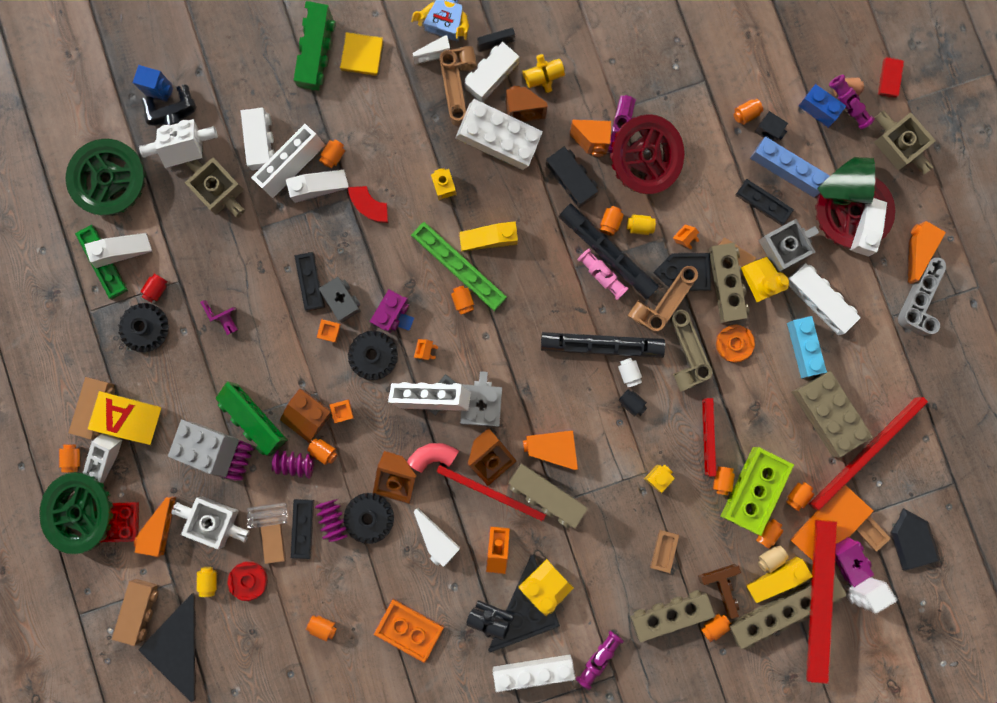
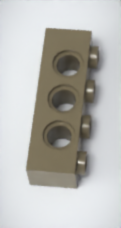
(723, 292)
(701, 612)

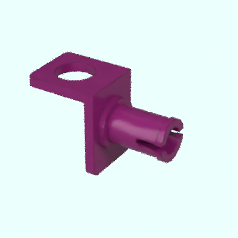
(224, 317)

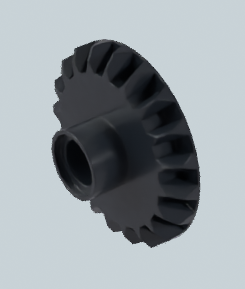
(155, 328)
(384, 361)
(382, 518)

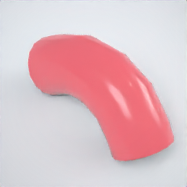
(432, 453)

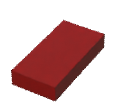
(891, 77)

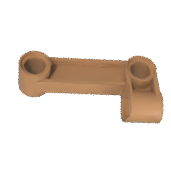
(463, 60)
(643, 314)

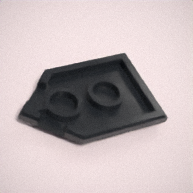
(672, 266)
(913, 541)

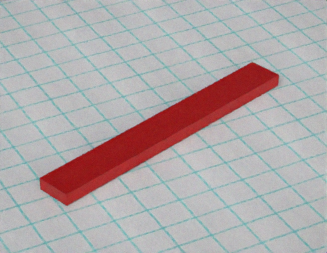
(868, 453)
(821, 601)

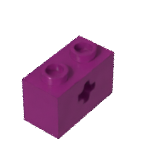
(852, 562)

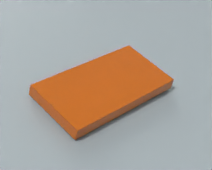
(844, 509)

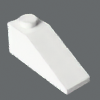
(316, 184)
(870, 228)
(117, 249)
(102, 456)
(438, 543)

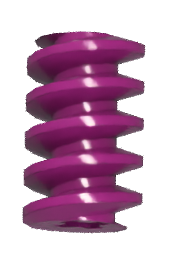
(238, 461)
(293, 465)
(331, 521)

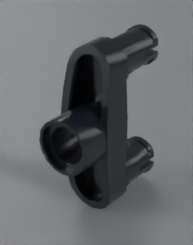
(170, 114)

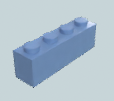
(789, 166)

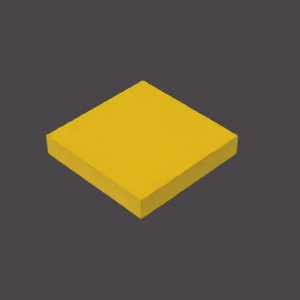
(361, 54)

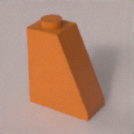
(553, 447)

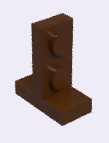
(725, 586)

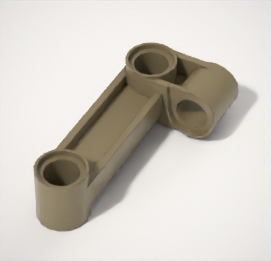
(693, 352)

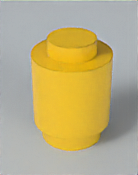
(641, 224)
(206, 582)

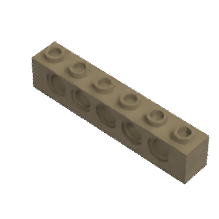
(775, 608)

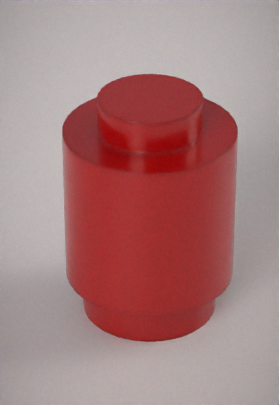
(153, 288)

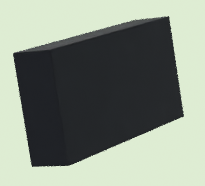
(491, 40)

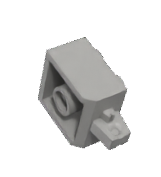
(795, 237)
(490, 395)

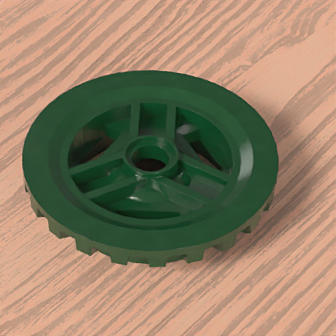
(94, 159)
(58, 516)

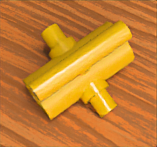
(544, 73)

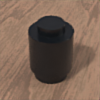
(633, 403)

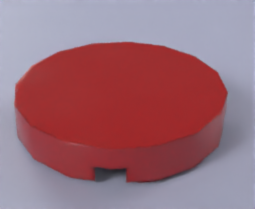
(247, 581)

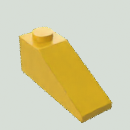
(489, 236)
(782, 579)

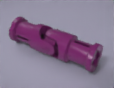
(852, 101)
(600, 658)

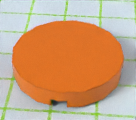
(735, 343)

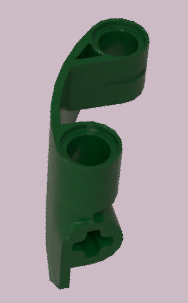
(851, 182)

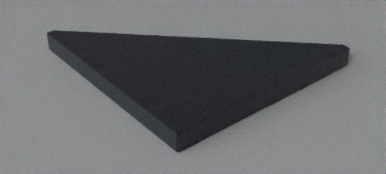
(527, 619)
(174, 648)

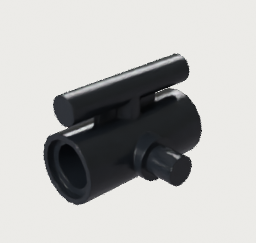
(490, 620)

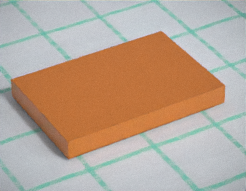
(408, 630)

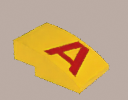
(124, 418)

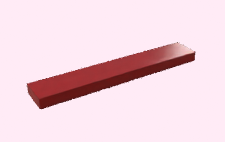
(491, 493)

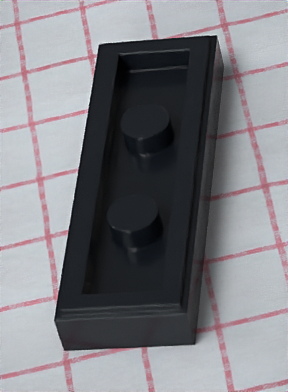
(764, 202)
(309, 281)
(302, 528)

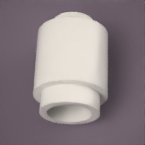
(630, 372)

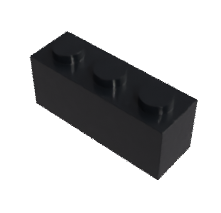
(572, 176)

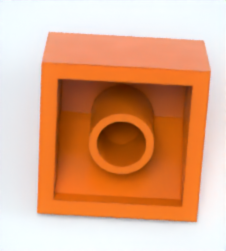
(592, 136)

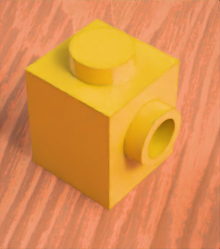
(443, 183)
(660, 477)

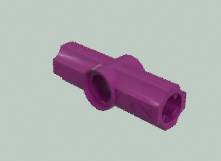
(623, 114)

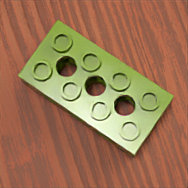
(770, 490)

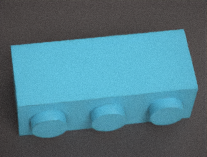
(806, 347)

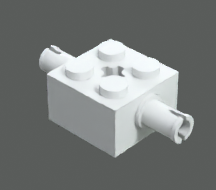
(178, 143)
(199, 528)

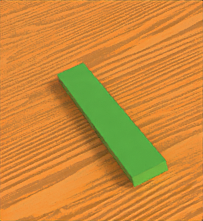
(459, 266)

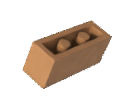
(85, 407)
(135, 612)

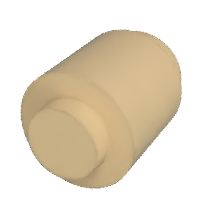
(773, 559)

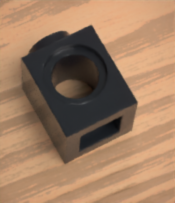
(772, 127)

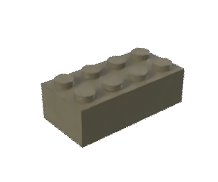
(832, 414)
(547, 495)

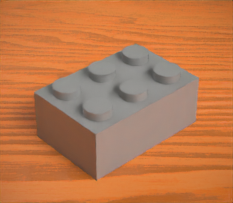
(203, 448)

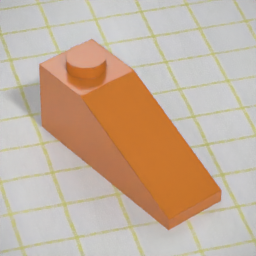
(922, 247)
(154, 534)

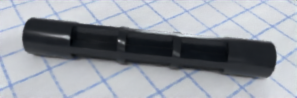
(608, 251)
(602, 344)

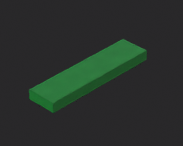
(108, 274)

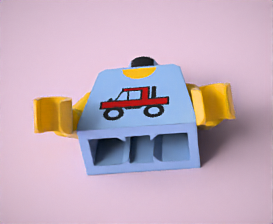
(444, 19)

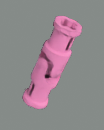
(594, 266)

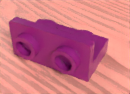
(389, 311)

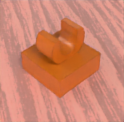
(686, 235)
(328, 331)
(423, 349)
(341, 411)

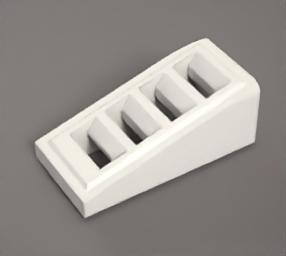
(431, 51)

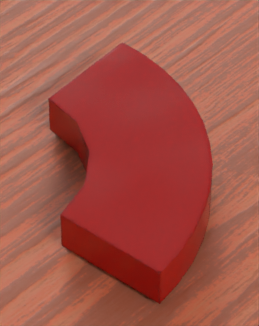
(367, 205)

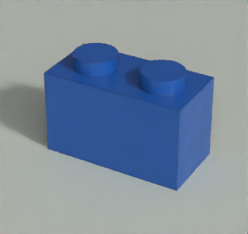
(152, 83)
(822, 105)

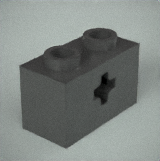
(341, 310)

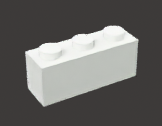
(491, 72)
(257, 137)
(870, 595)

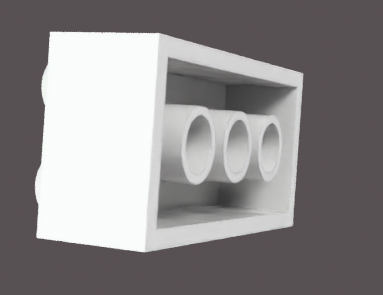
(499, 134)

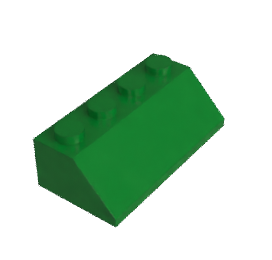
(250, 419)

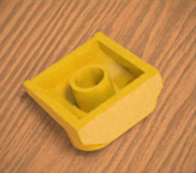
(764, 279)
(546, 587)

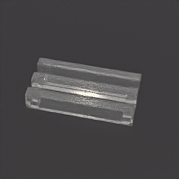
(267, 511)

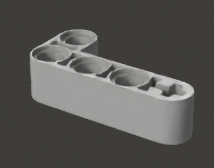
(925, 295)

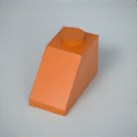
(498, 550)

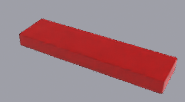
(709, 437)

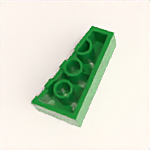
(314, 46)

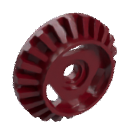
(658, 174)
(849, 223)

